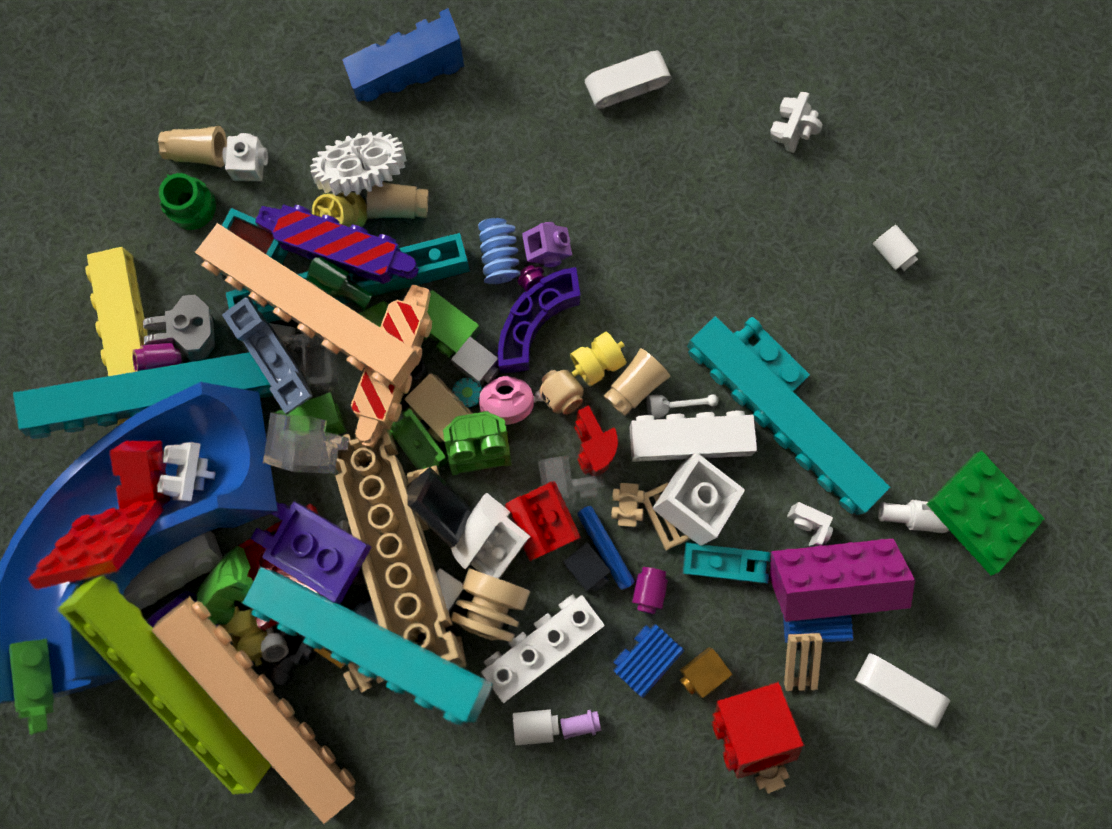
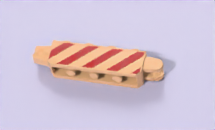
(373, 403)

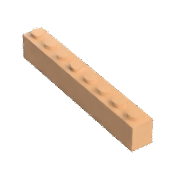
(308, 306)
(255, 708)

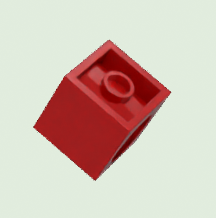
(756, 731)

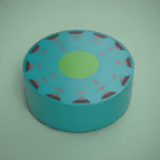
(468, 392)

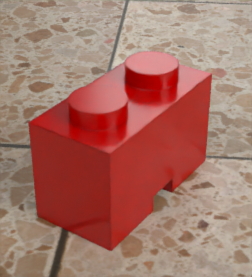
(139, 470)

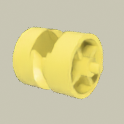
(346, 209)
(603, 355)
(246, 634)

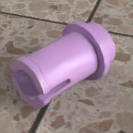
(581, 725)

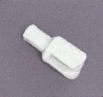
(914, 514)

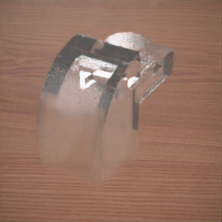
(559, 470)

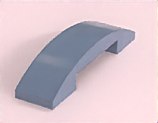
(270, 354)

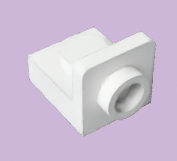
(808, 519)

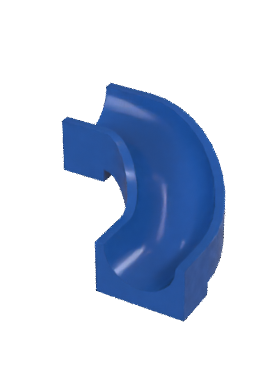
(233, 440)

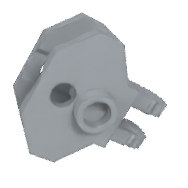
(186, 327)

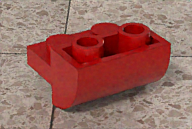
(599, 448)
(544, 518)

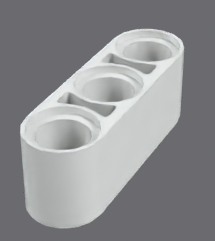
(627, 79)
(902, 690)

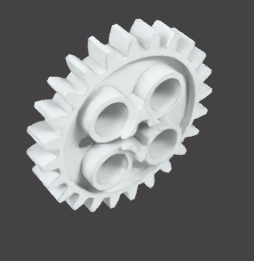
(358, 163)

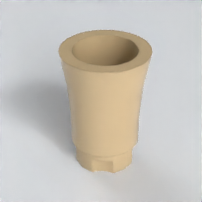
(194, 145)
(397, 202)
(636, 382)

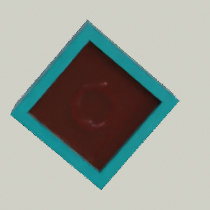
(246, 228)

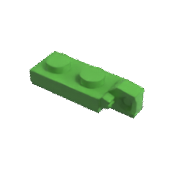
(32, 682)

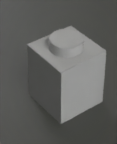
(476, 362)

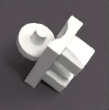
(801, 123)
(186, 458)

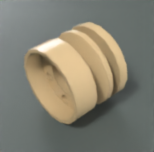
(490, 606)

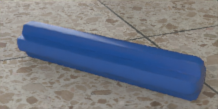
(605, 547)

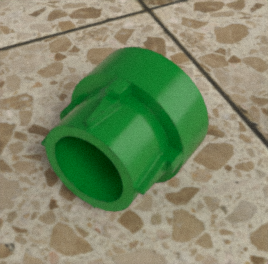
(194, 213)

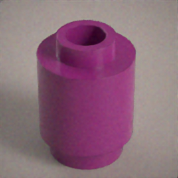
(155, 356)
(650, 590)

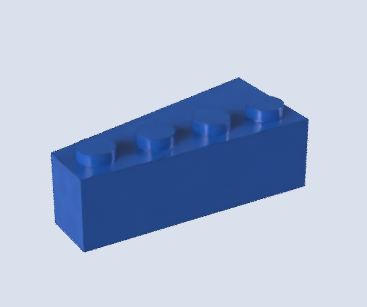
(406, 59)

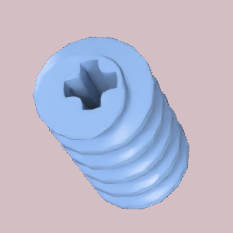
(497, 251)

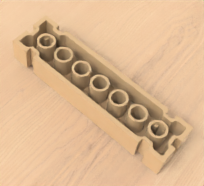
(399, 563)

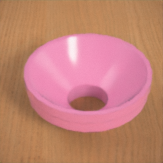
(510, 407)

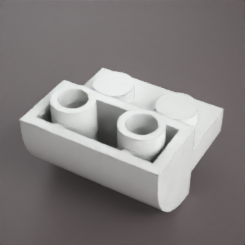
(489, 539)

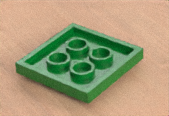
(985, 512)

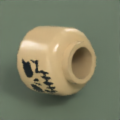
(561, 391)

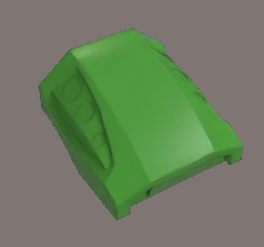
(476, 442)
(224, 585)

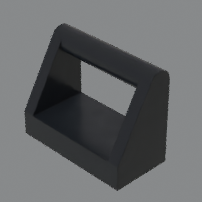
(438, 506)

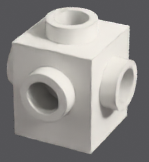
(244, 157)

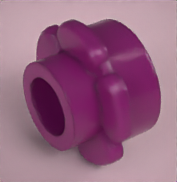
(530, 276)

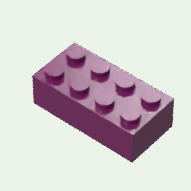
(841, 579)

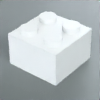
(699, 499)

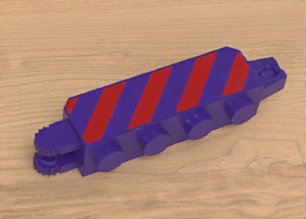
(344, 246)

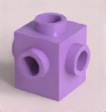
(547, 244)

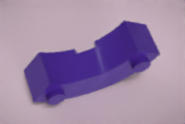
(530, 313)

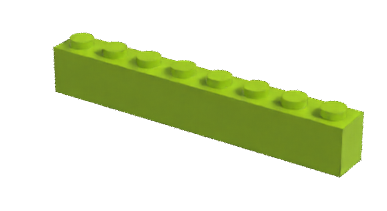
(166, 686)

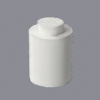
(896, 248)
(534, 727)

